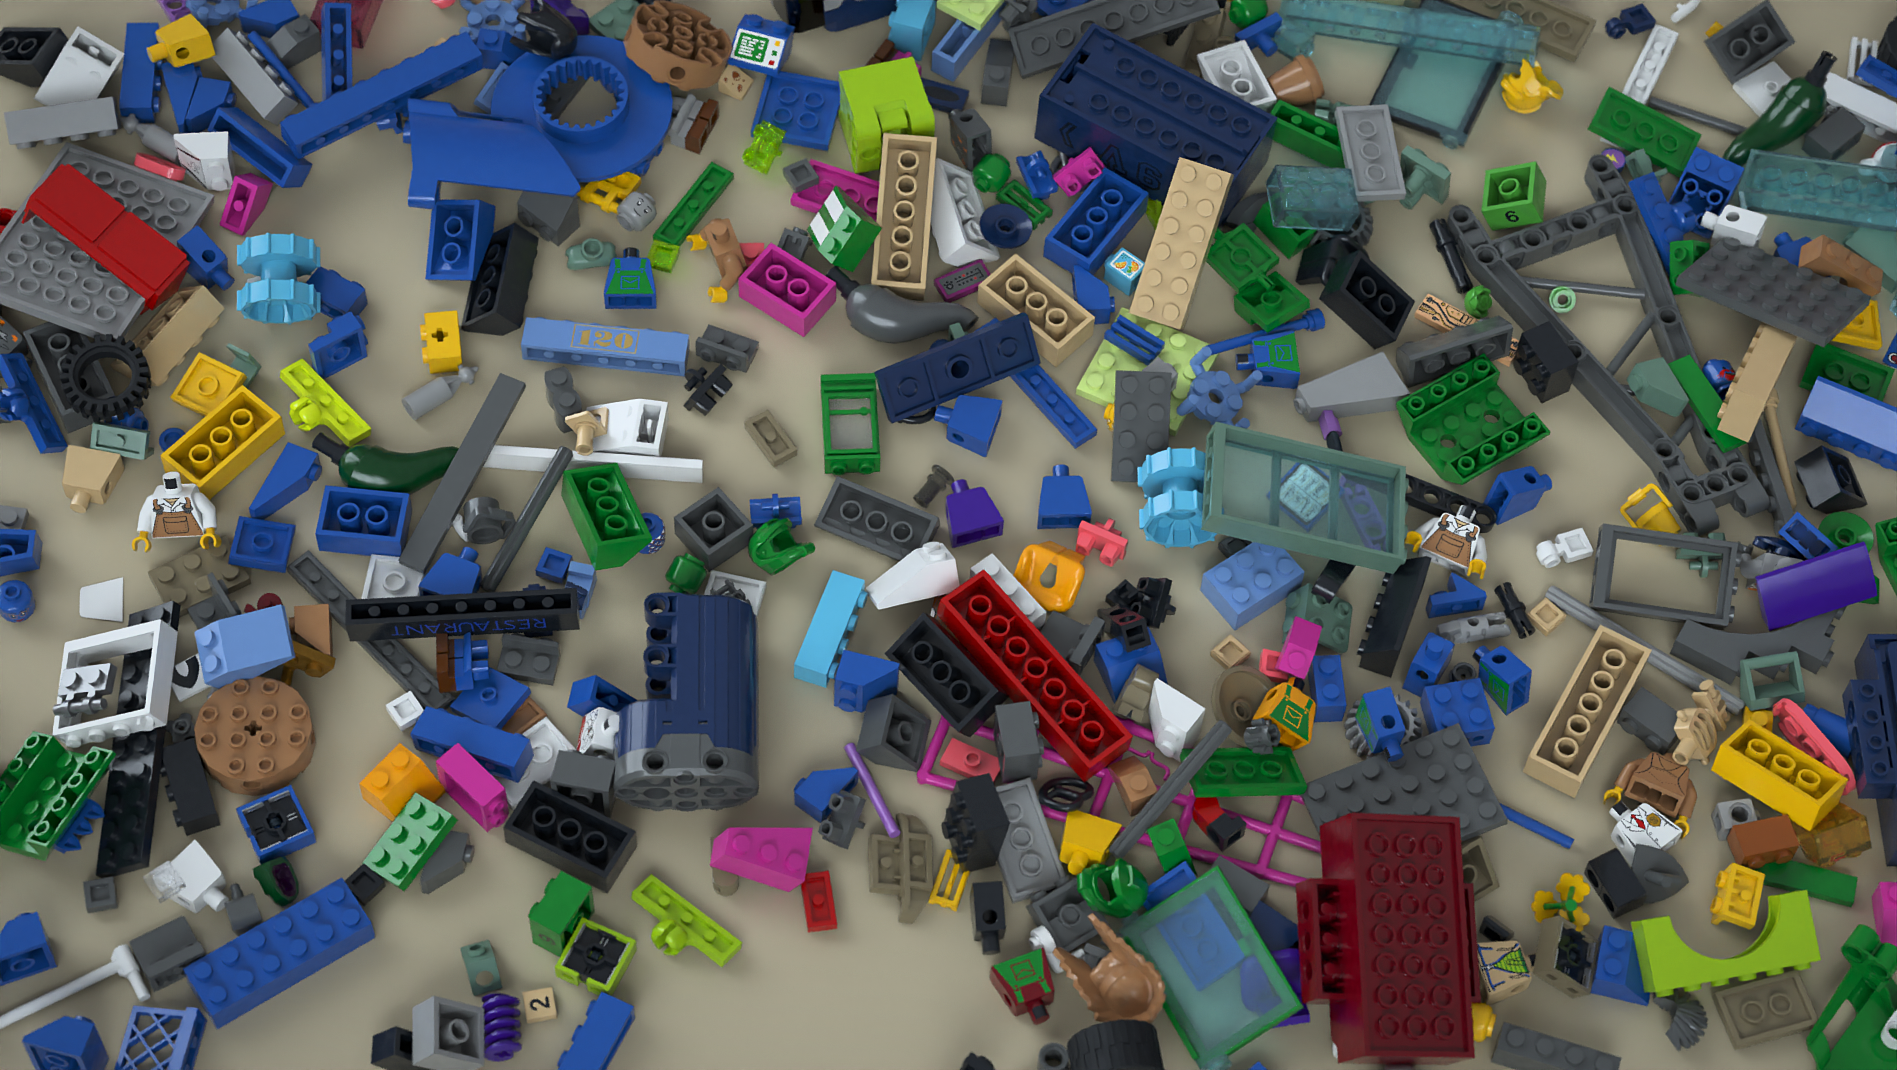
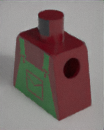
(1025, 984)

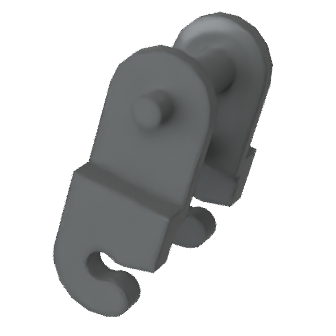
(734, 593)

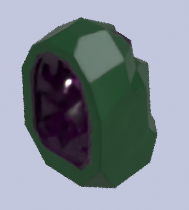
(278, 881)

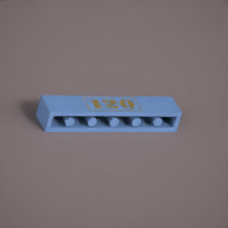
(605, 346)

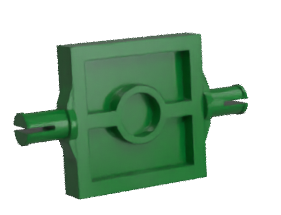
(1242, 258)

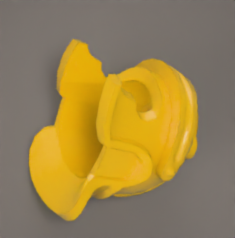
(1529, 89)

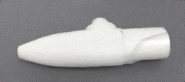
(1684, 10)
(458, 525)

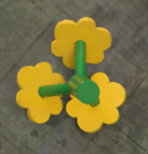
(1572, 892)

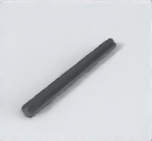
(526, 519)
(1170, 789)

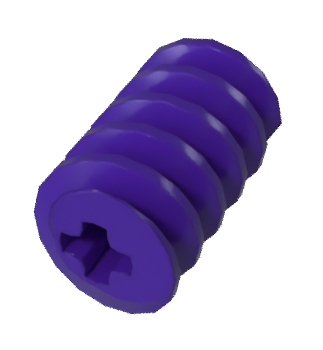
(501, 1026)

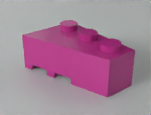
(764, 854)

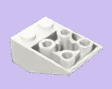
(80, 70)
(633, 428)

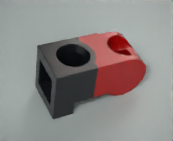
(1216, 823)

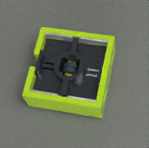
(595, 957)

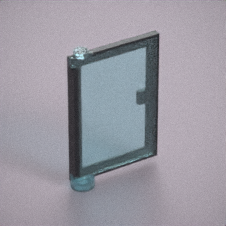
(1438, 90)

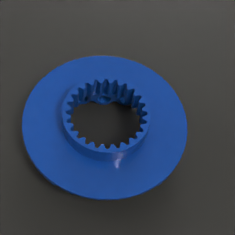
(608, 147)

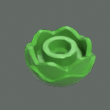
(1478, 301)

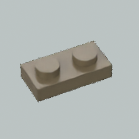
(770, 438)

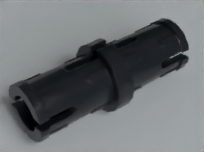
(1514, 610)

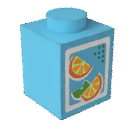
(1123, 271)

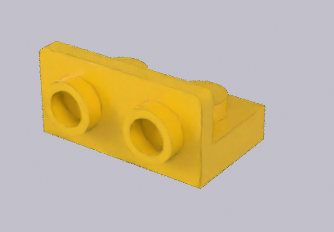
(1737, 896)

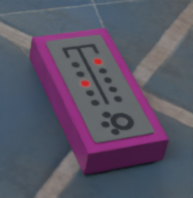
(961, 281)

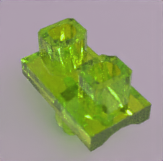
(764, 147)

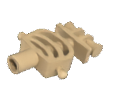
(1698, 725)

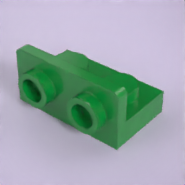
(1682, 256)

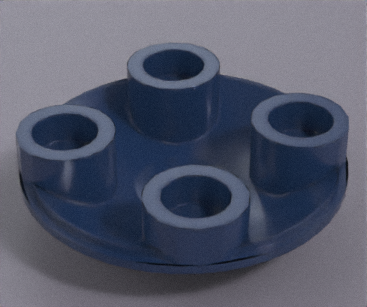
(1777, 546)

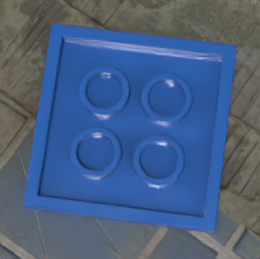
(801, 107)

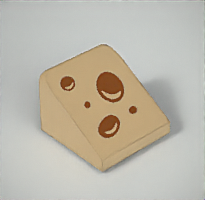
(734, 82)

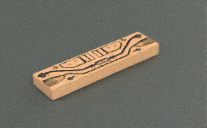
(1446, 317)

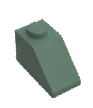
(1657, 386)

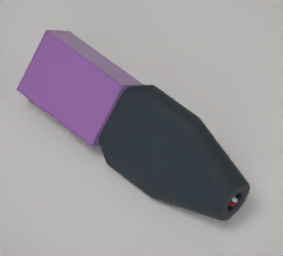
(1330, 429)

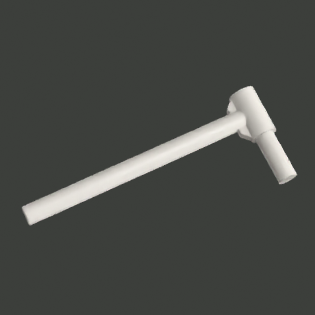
(122, 962)

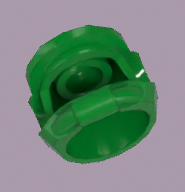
(775, 548)
(1124, 883)

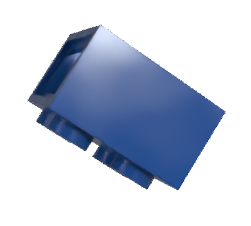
(1462, 704)

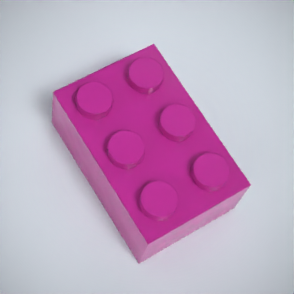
(787, 289)

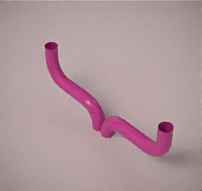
(1152, 760)

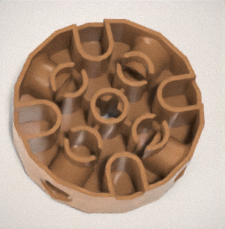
(677, 45)
(255, 736)

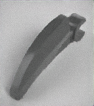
(1246, 211)

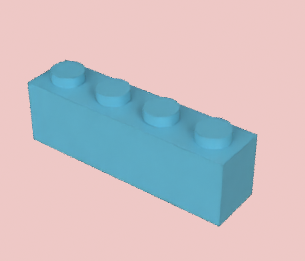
(830, 628)

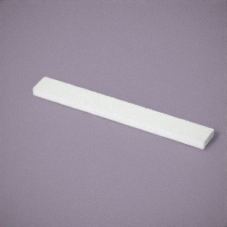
(630, 465)

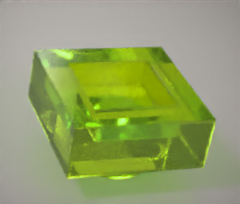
(663, 256)

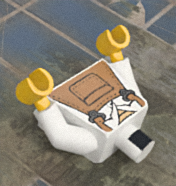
(177, 512)
(1452, 542)

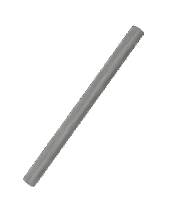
(1657, 657)

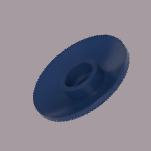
(1009, 219)

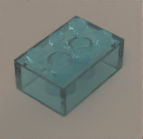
(1312, 197)

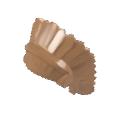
(1120, 984)

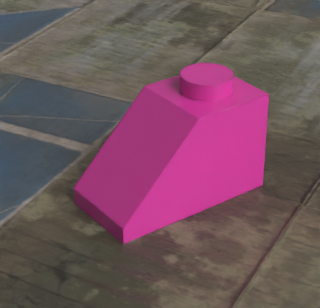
(245, 202)
(1299, 648)
(1885, 911)

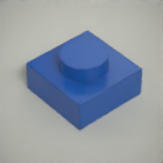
(553, 565)

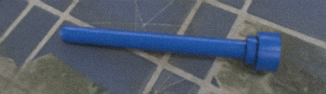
(1312, 321)

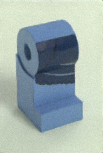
(584, 579)

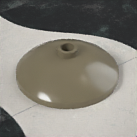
(1237, 698)

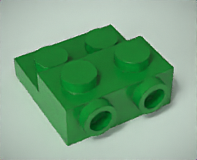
(1271, 307)

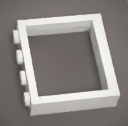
(112, 644)

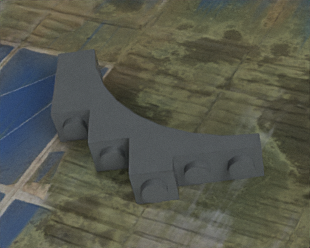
(1721, 651)

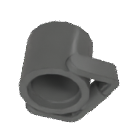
(485, 520)

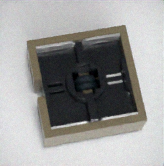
(1566, 957)

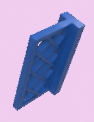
(187, 1038)

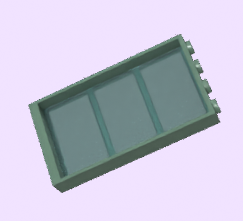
(1305, 498)

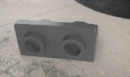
(726, 348)
(529, 658)

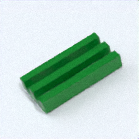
(1006, 196)

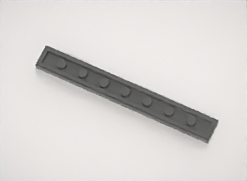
(462, 473)
(387, 653)

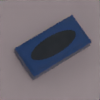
(944, 96)

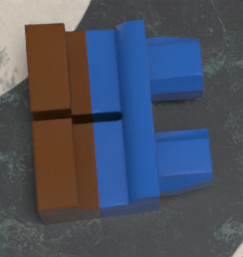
(456, 662)

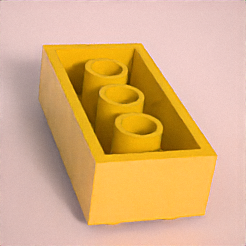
(224, 442)
(1779, 774)

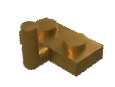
(308, 660)

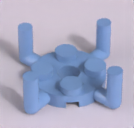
(491, 10)
(214, 14)
(1220, 385)

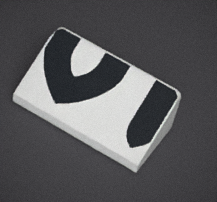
(188, 678)

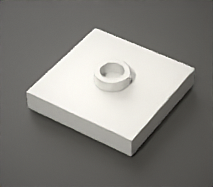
(1761, 87)

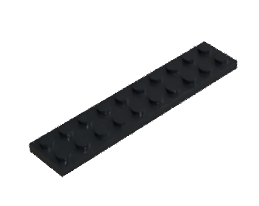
(136, 767)

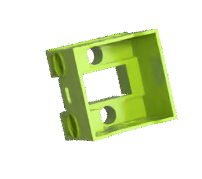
(881, 101)

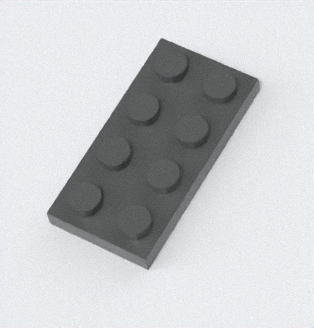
(1139, 420)

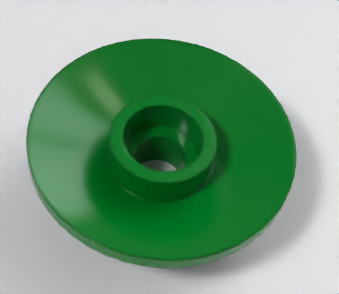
(1846, 527)

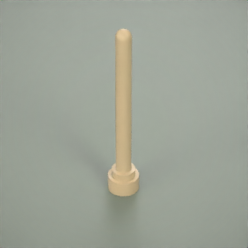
(1778, 446)

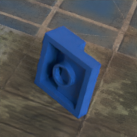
(340, 347)

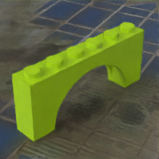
(1784, 942)

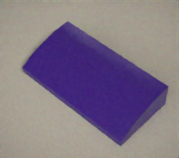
(1816, 586)

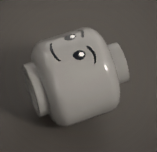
(636, 211)

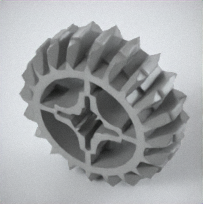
(1356, 737)

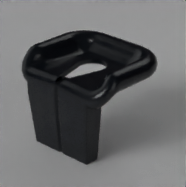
(1320, 260)

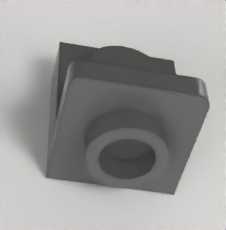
(795, 242)

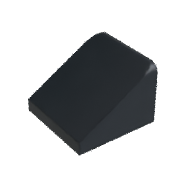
(1495, 930)

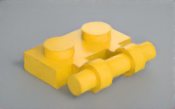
(616, 187)

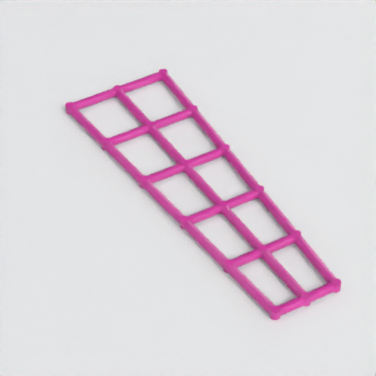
(1273, 831)

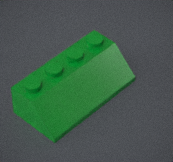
(604, 514)

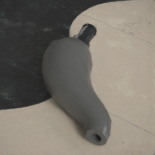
(893, 319)

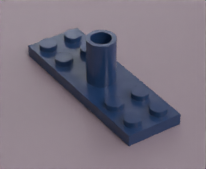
(957, 367)

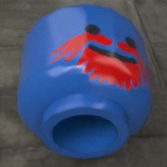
(1720, 375)

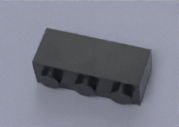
(188, 788)

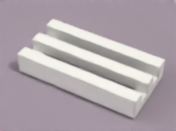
(1864, 46)

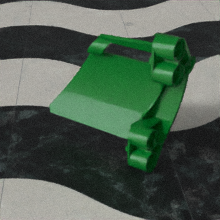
(1874, 998)

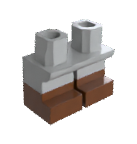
(693, 122)

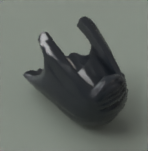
(549, 32)

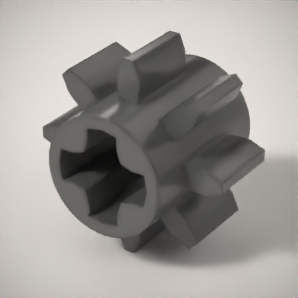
(1262, 736)

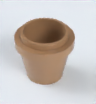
(1297, 82)

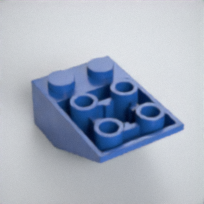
(1707, 186)

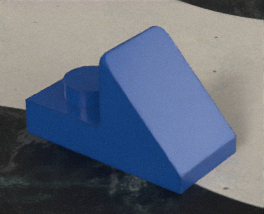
(1461, 598)

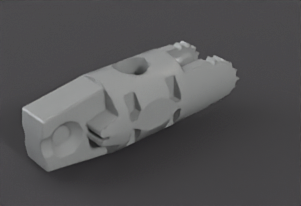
(1474, 628)

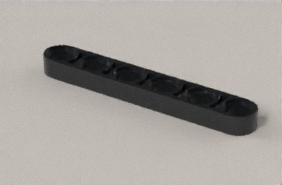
(1445, 499)

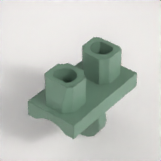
(1703, 564)

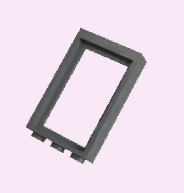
(1604, 565)

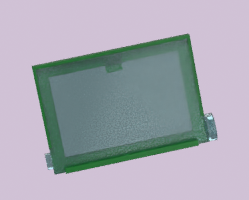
(1214, 969)

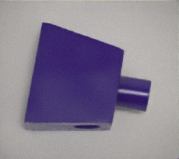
(971, 515)

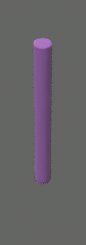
(872, 791)

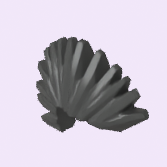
(1686, 1019)

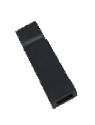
(1332, 579)
(1125, 626)

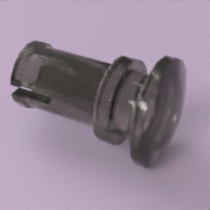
(935, 484)

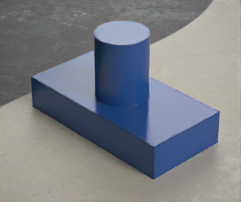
(1261, 34)

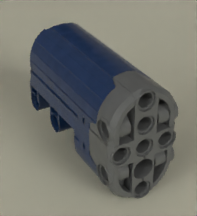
(701, 733)

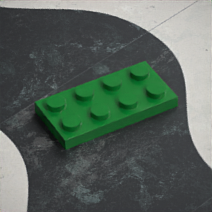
(1639, 127)
(1242, 773)

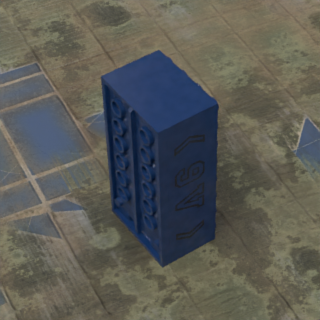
(1147, 115)

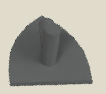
(1657, 873)

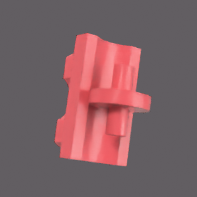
(1103, 538)

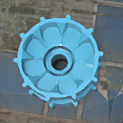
(278, 263)
(1174, 492)

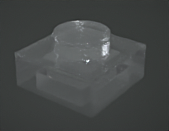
(164, 881)

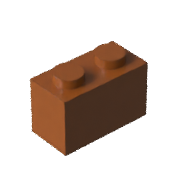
(1763, 842)

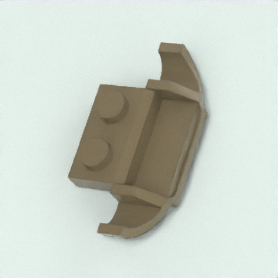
(903, 866)

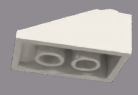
(1238, 73)
(918, 576)

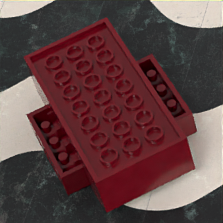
(1391, 940)

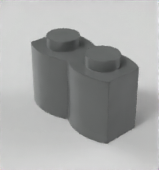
(562, 396)

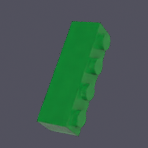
(1307, 135)

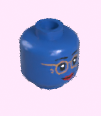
(16, 601)

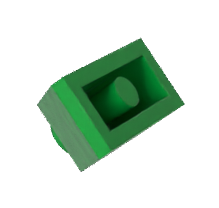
(1169, 845)

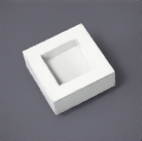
(405, 710)

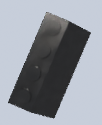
(502, 284)
(1393, 616)

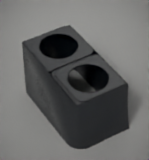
(1615, 883)

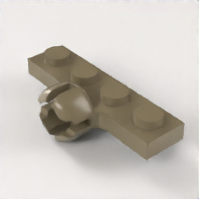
(1206, 38)

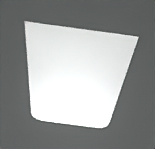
(103, 600)

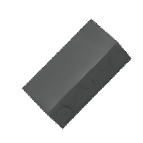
(1447, 351)

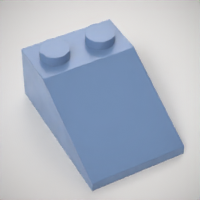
(244, 646)

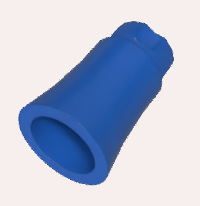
(1832, 726)

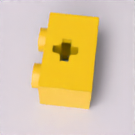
(443, 341)

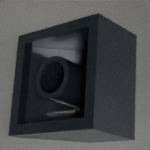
(1829, 481)

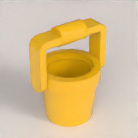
(1656, 518)

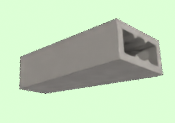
(1352, 390)

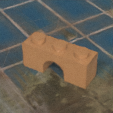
(1832, 259)

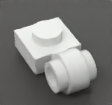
(1571, 545)

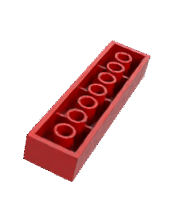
(1034, 671)

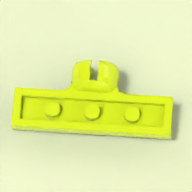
(321, 405)

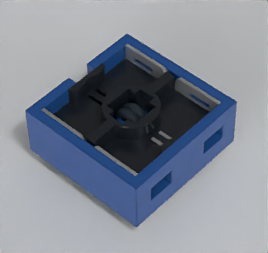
(276, 825)

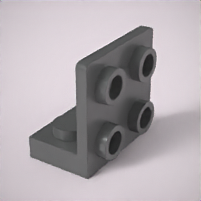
(215, 607)
(1072, 639)
(166, 952)

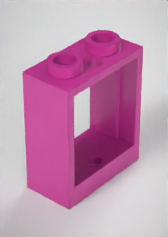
(473, 787)

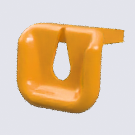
(1068, 577)

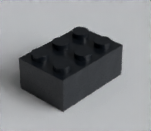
(1367, 299)
(975, 823)

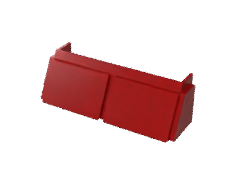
(109, 234)

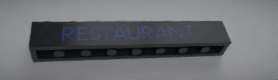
(462, 614)

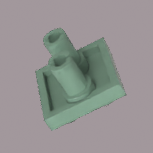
(1423, 177)

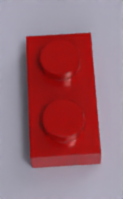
(818, 902)

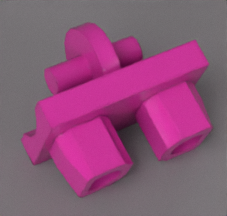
(1079, 172)

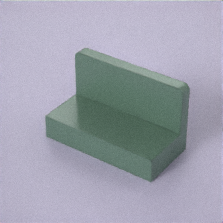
(121, 440)

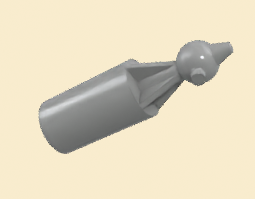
(152, 137)
(437, 392)

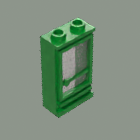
(850, 423)

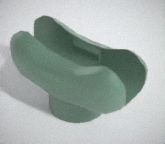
(590, 254)

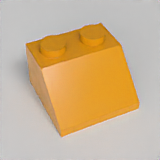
(396, 781)

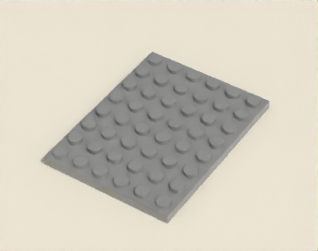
(63, 284)

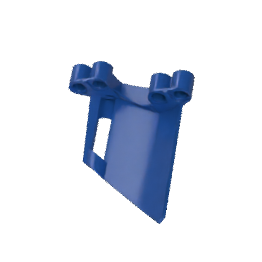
(479, 153)

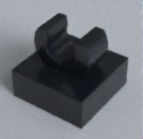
(1124, 594)

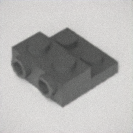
(1064, 914)

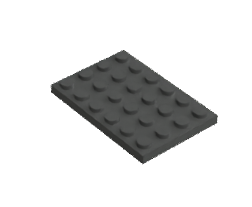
(1774, 291)
(1431, 779)

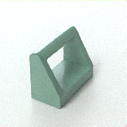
(1767, 695)

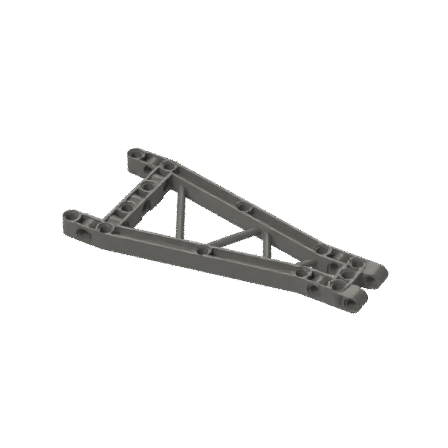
(1618, 215)

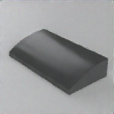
(875, 520)

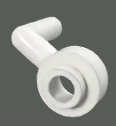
(1042, 939)

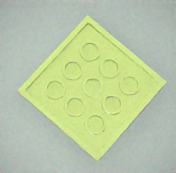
(1179, 348)

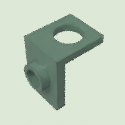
(244, 363)
(480, 958)

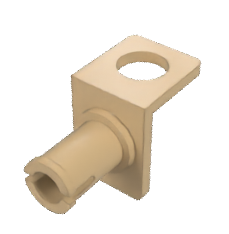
(587, 428)

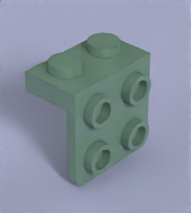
(1333, 617)

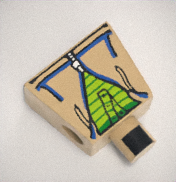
(1503, 970)

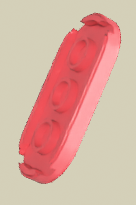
(1808, 738)

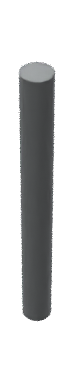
(1696, 116)

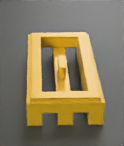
(944, 901)

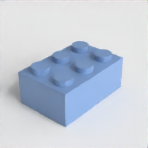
(1251, 582)

